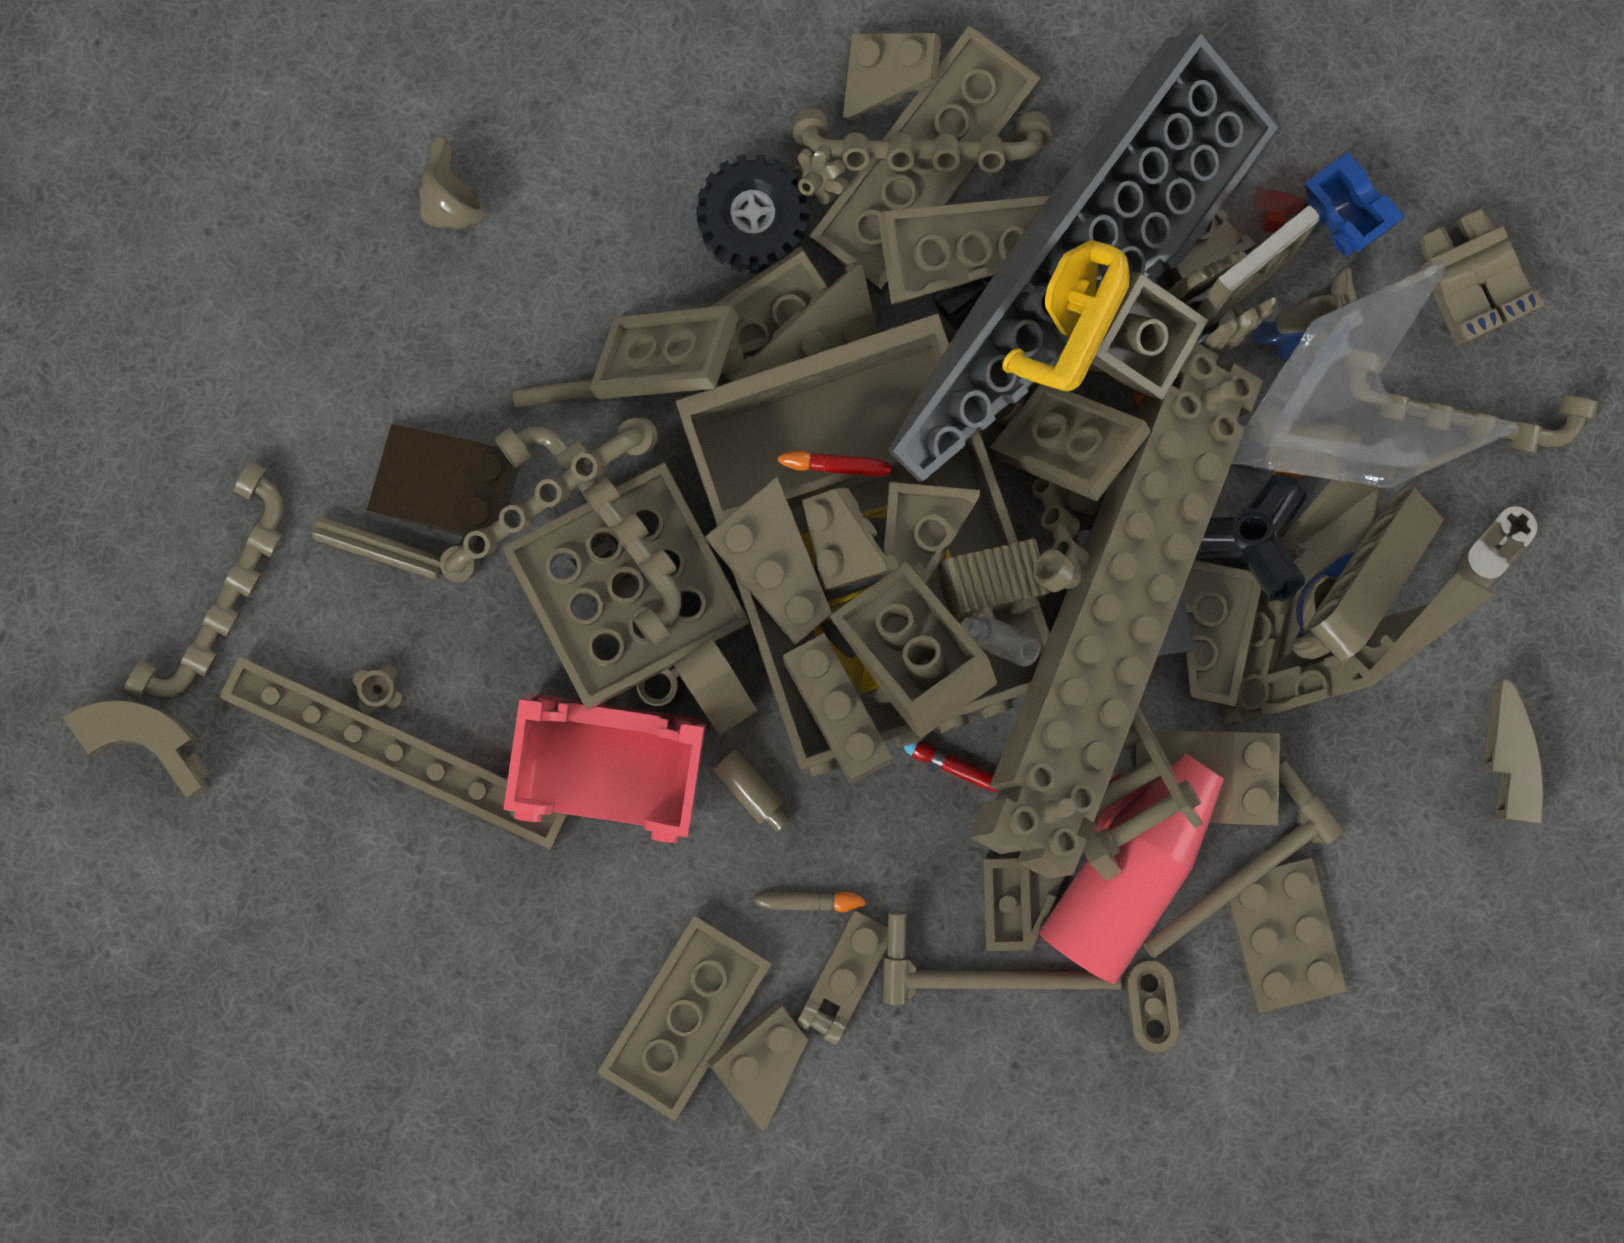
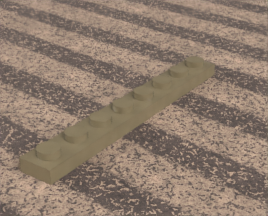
(382, 748)

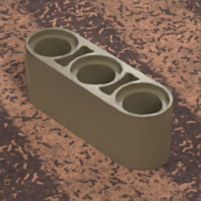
(715, 687)

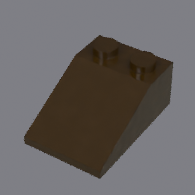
(441, 481)

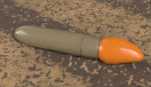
(809, 901)

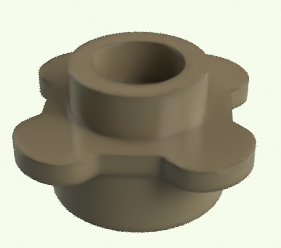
(365, 684)

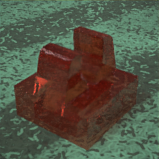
(1277, 206)

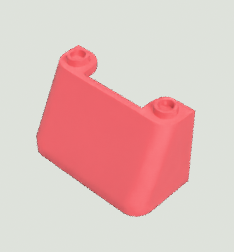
(605, 764)

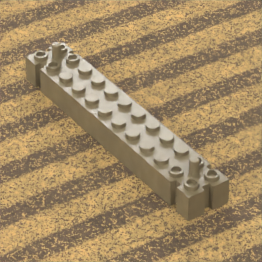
(1115, 619)

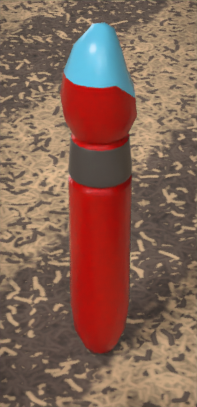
(925, 752)

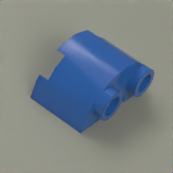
(1350, 205)

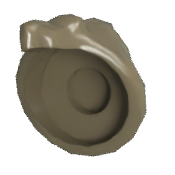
(441, 192)

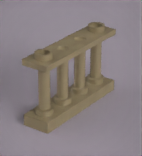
(1105, 844)

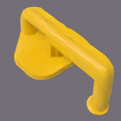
(1077, 313)

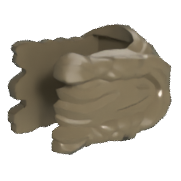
(1235, 324)

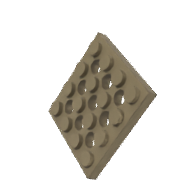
(574, 638)

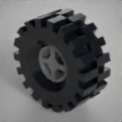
(748, 192)

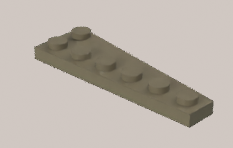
(950, 243)

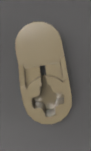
(1511, 533)

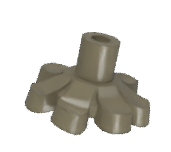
(820, 176)

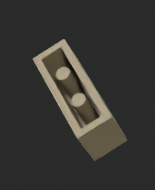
(837, 709)

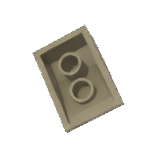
(914, 649)
(1245, 762)

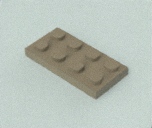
(684, 1018)

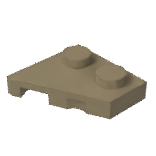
(888, 68)
(843, 540)
(1015, 904)
(760, 1063)

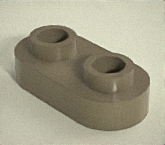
(1152, 1005)

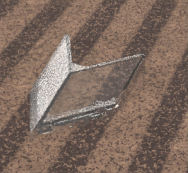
(1332, 410)

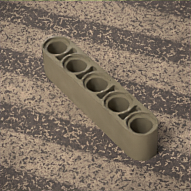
(1375, 573)

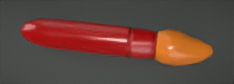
(831, 463)

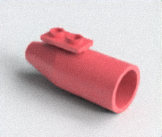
(1107, 922)

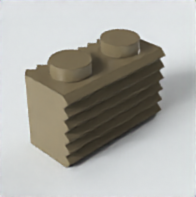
(992, 580)

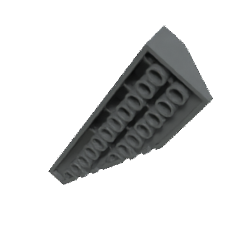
(1139, 185)

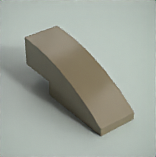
(1514, 755)

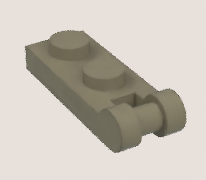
(845, 976)

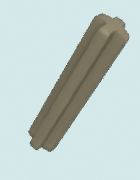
(377, 547)

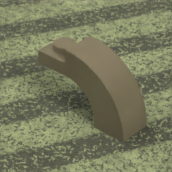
(122, 722)

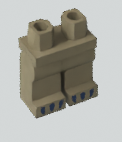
(1481, 279)

